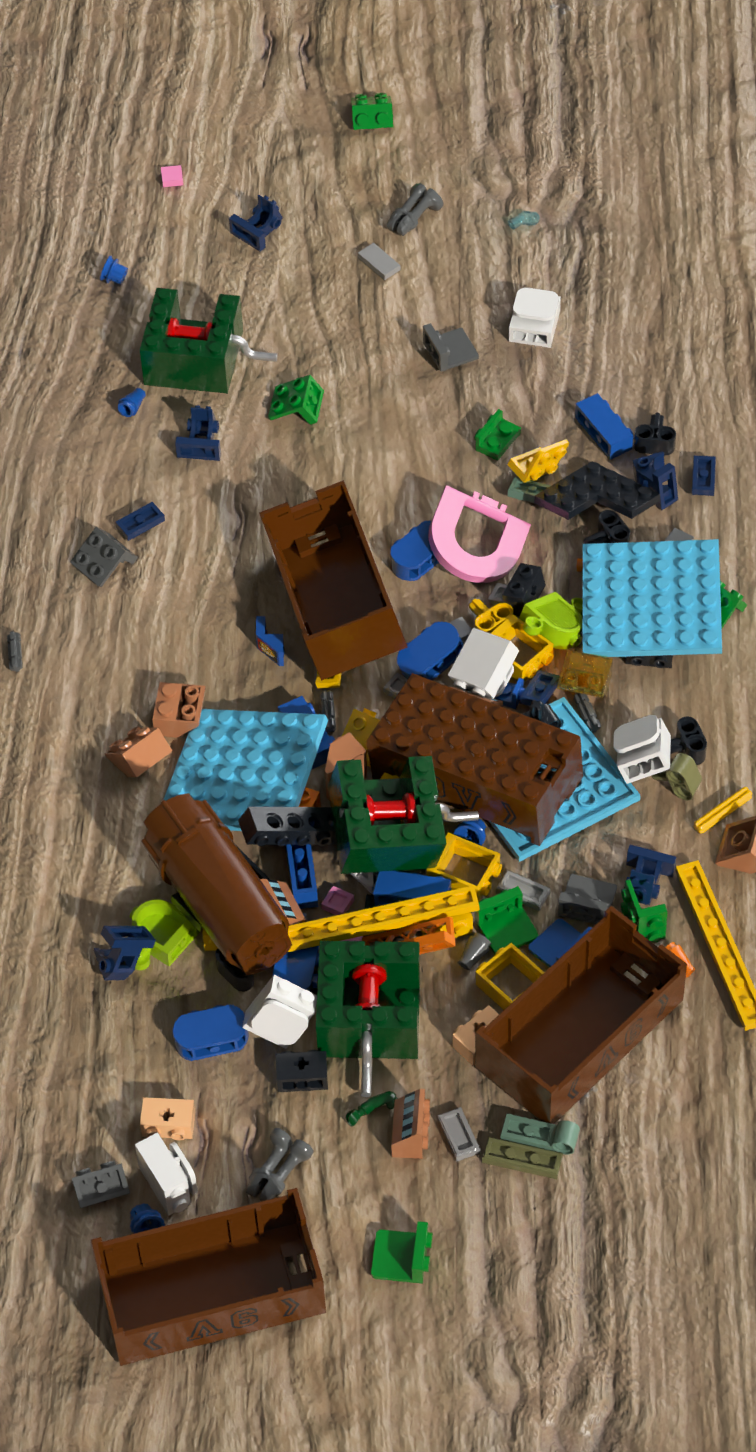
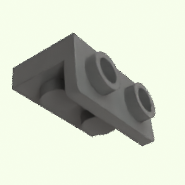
(100, 1184)

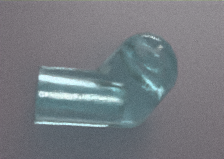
(524, 218)

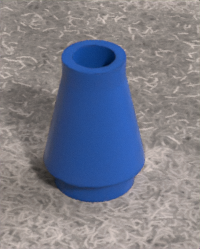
(130, 403)

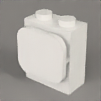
(534, 317)
(484, 664)
(642, 748)
(280, 1012)
(166, 1173)

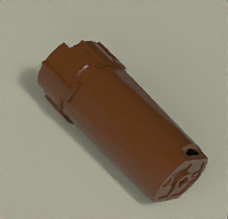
(216, 883)

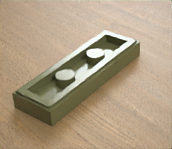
(522, 1157)

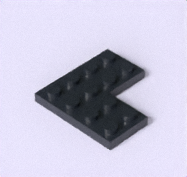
(593, 485)

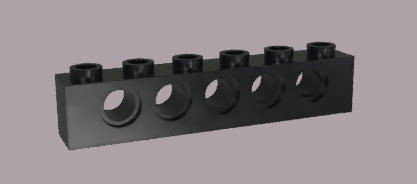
(287, 826)

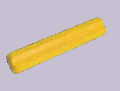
(722, 810)

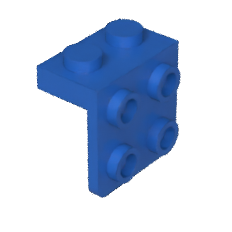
(555, 942)

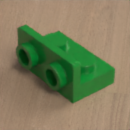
(496, 436)

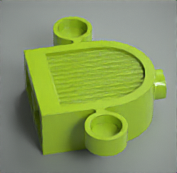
(554, 620)
(167, 926)

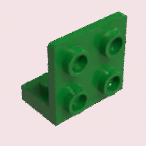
(298, 395)

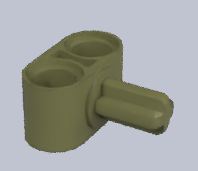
(682, 776)

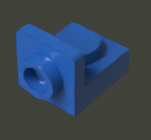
(512, 694)

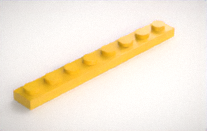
(383, 918)
(719, 941)

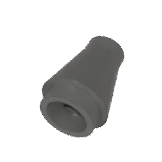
(474, 950)

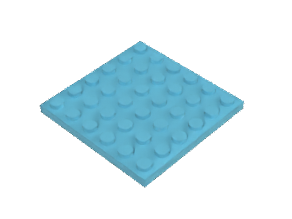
(652, 598)
(247, 760)
(595, 798)

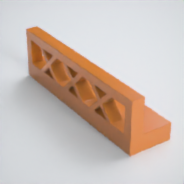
(428, 943)

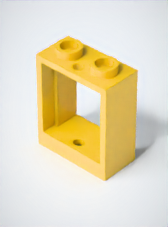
(514, 627)
(473, 852)
(502, 959)

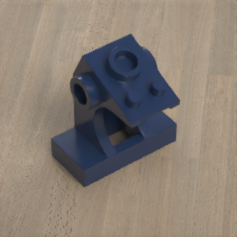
(264, 213)
(200, 424)
(652, 472)
(649, 868)
(126, 946)

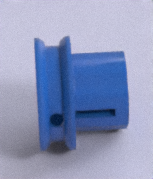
(113, 271)
(472, 831)
(140, 1221)

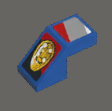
(270, 644)

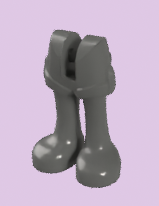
(403, 219)
(275, 1185)

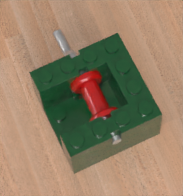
(191, 351)
(370, 812)
(368, 1002)

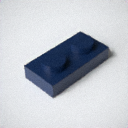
(703, 475)
(140, 521)
(539, 688)

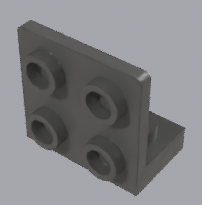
(449, 348)
(101, 556)
(586, 899)

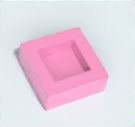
(172, 176)
(337, 901)

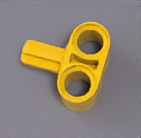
(490, 618)

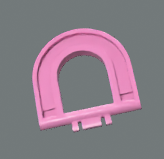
(458, 561)

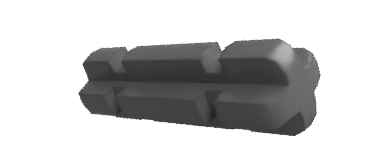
(14, 651)
(328, 709)
(587, 712)

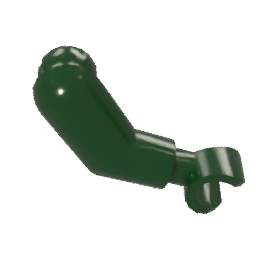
(369, 1105)

